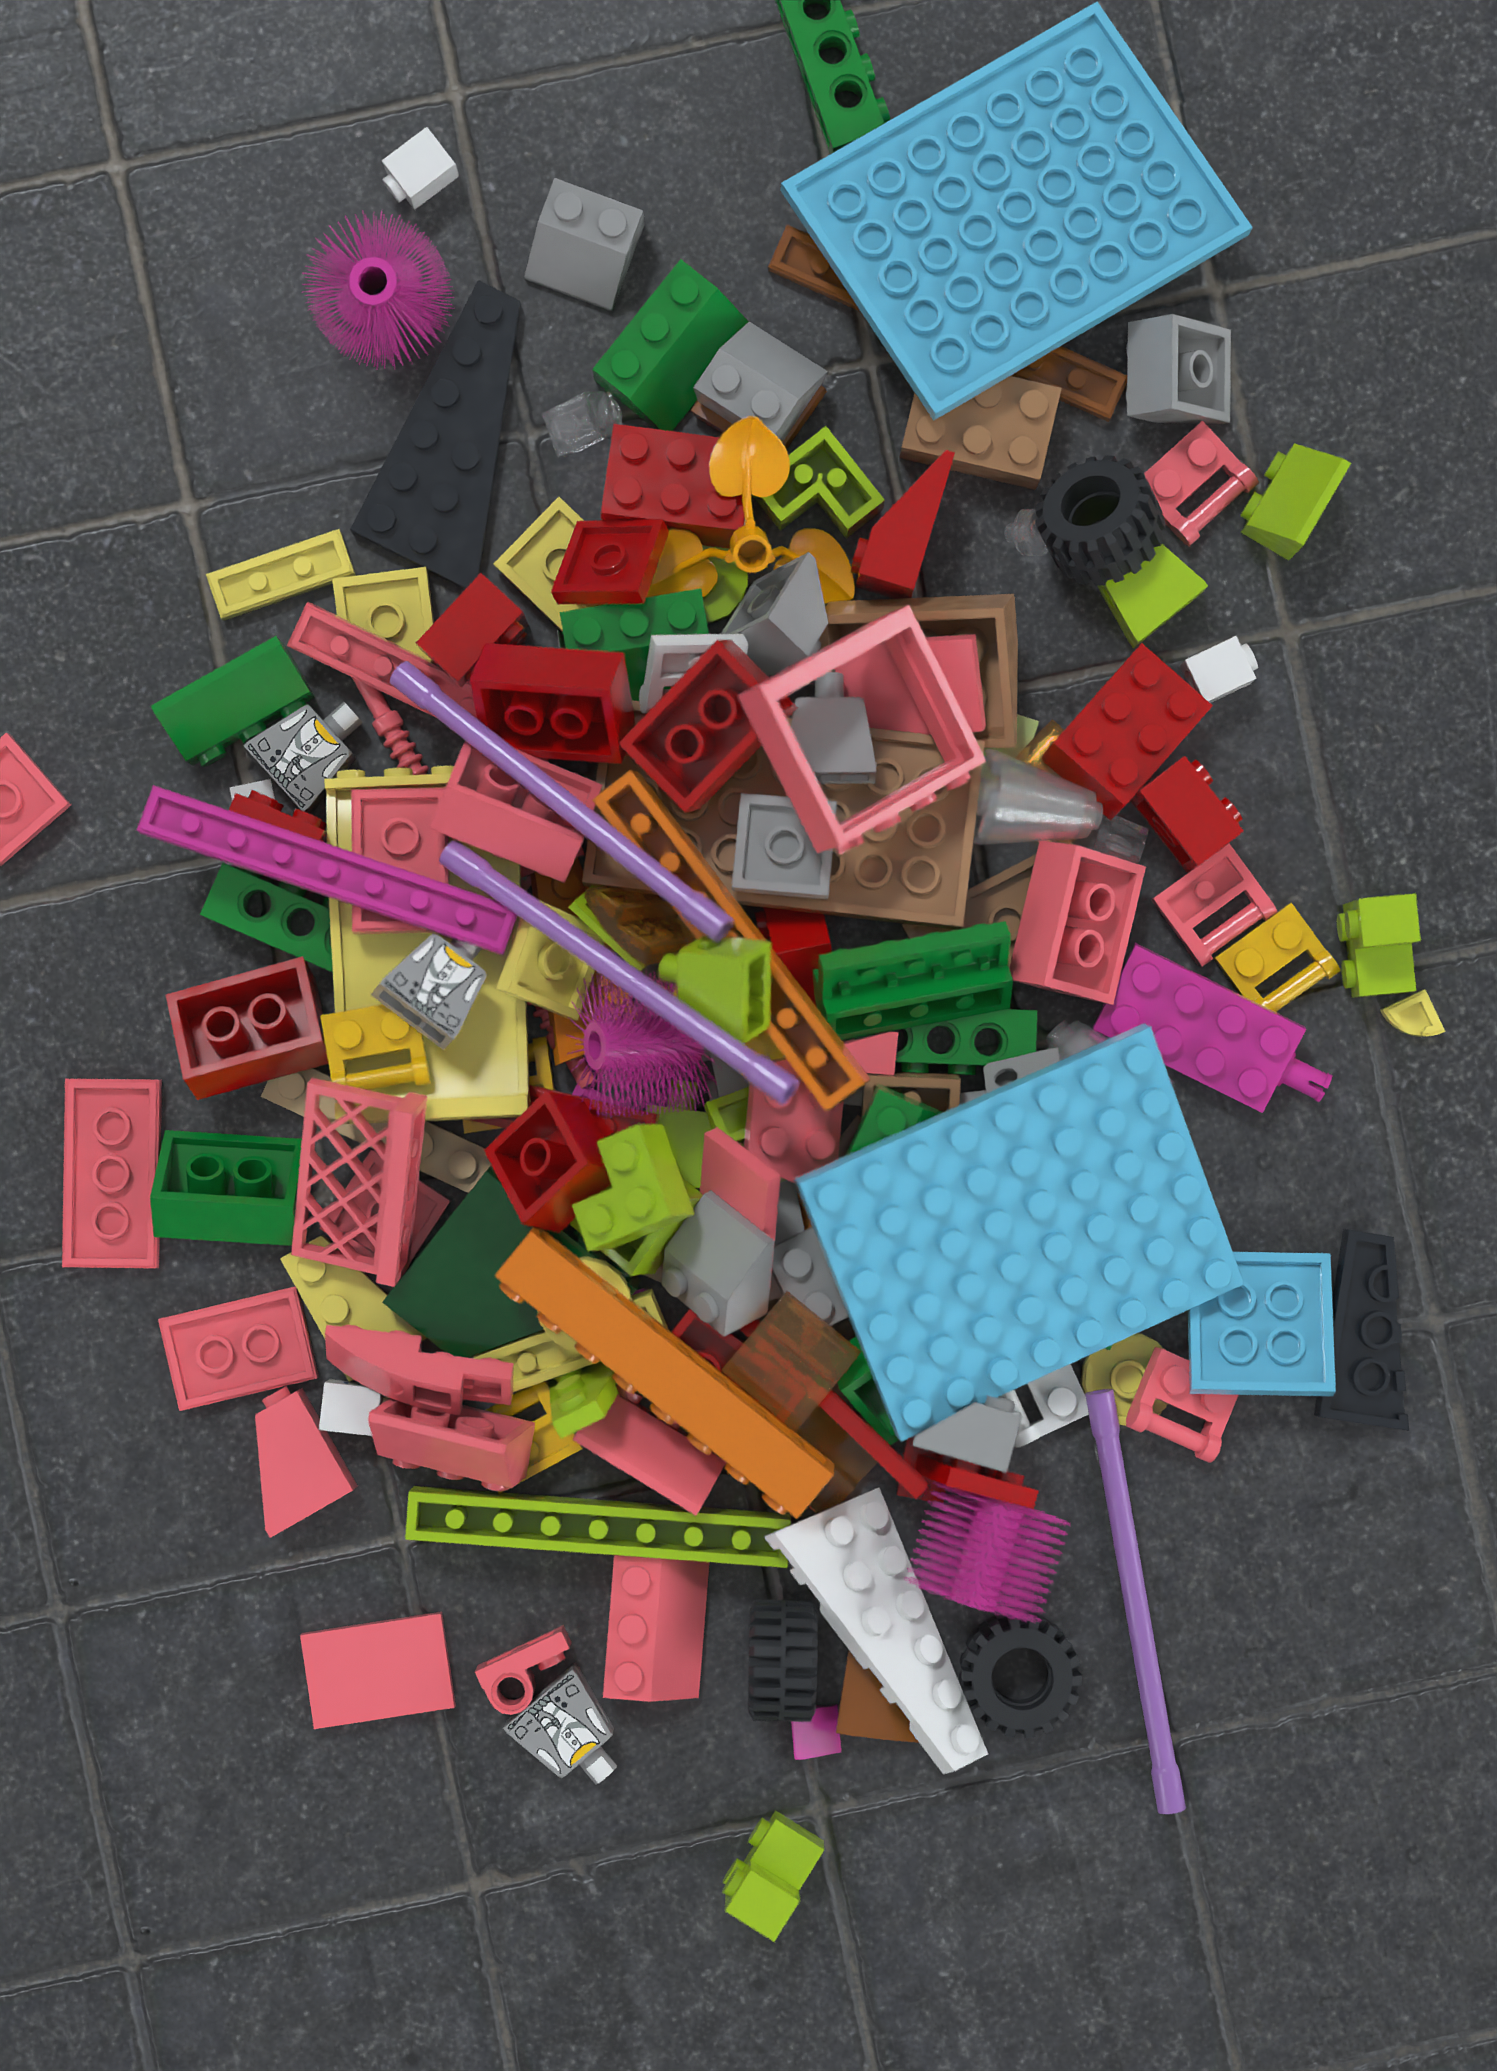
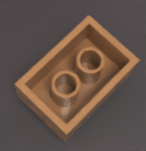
(993, 435)

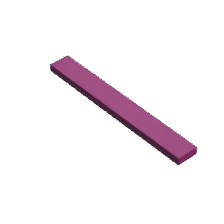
(327, 870)

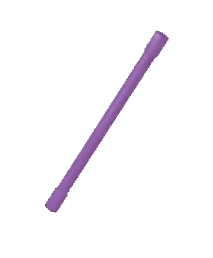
(691, 904)
(755, 1068)
(1164, 1769)

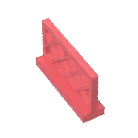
(395, 1196)

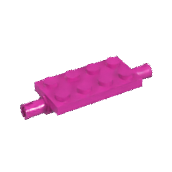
(1210, 1031)

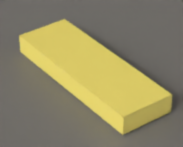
(280, 574)

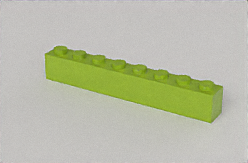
(593, 1526)

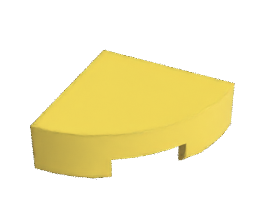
(1414, 1015)

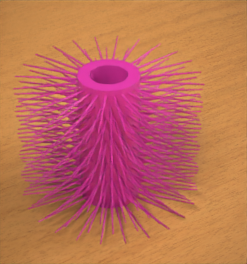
(368, 276)
(637, 1044)
(987, 1553)

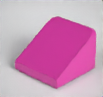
(818, 1736)

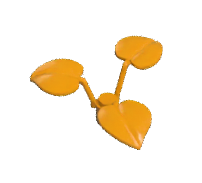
(749, 462)

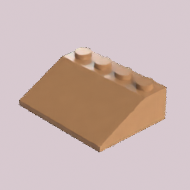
(996, 638)

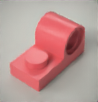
(516, 1663)

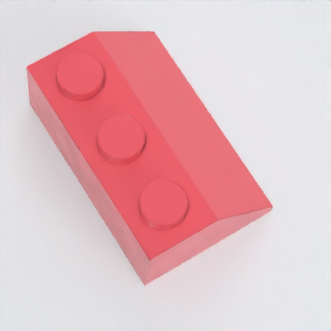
(506, 819)
(1076, 921)
(468, 1445)
(652, 1451)
(655, 1629)

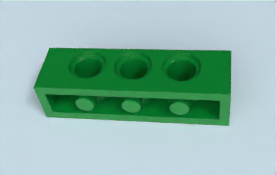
(826, 80)
(229, 906)
(1013, 1028)

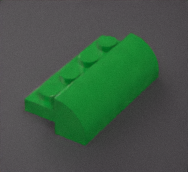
(915, 980)

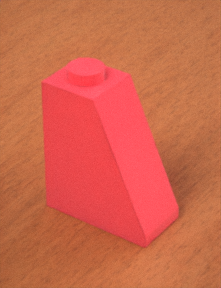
(296, 1461)

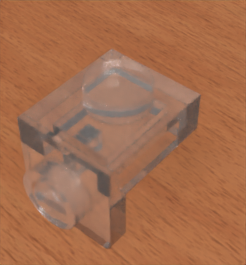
(582, 421)

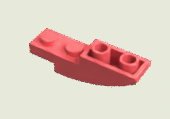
(400, 1370)

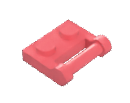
(1186, 470)
(1206, 891)
(1168, 1381)

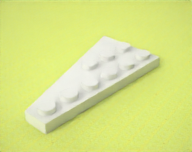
(858, 1575)

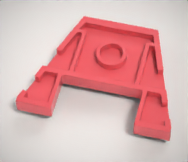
(800, 1132)

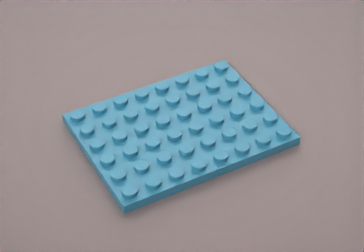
(1015, 210)
(1020, 1231)

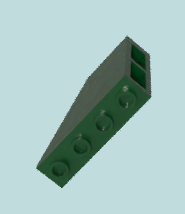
(453, 1284)

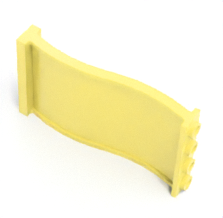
(488, 1060)

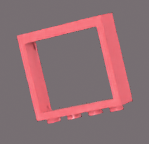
(932, 698)

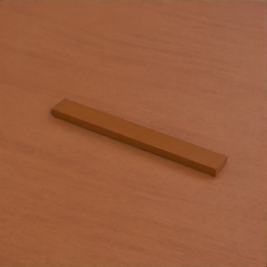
(1083, 381)

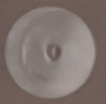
(1025, 534)

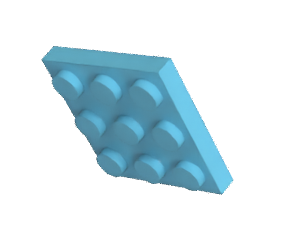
(1269, 1331)

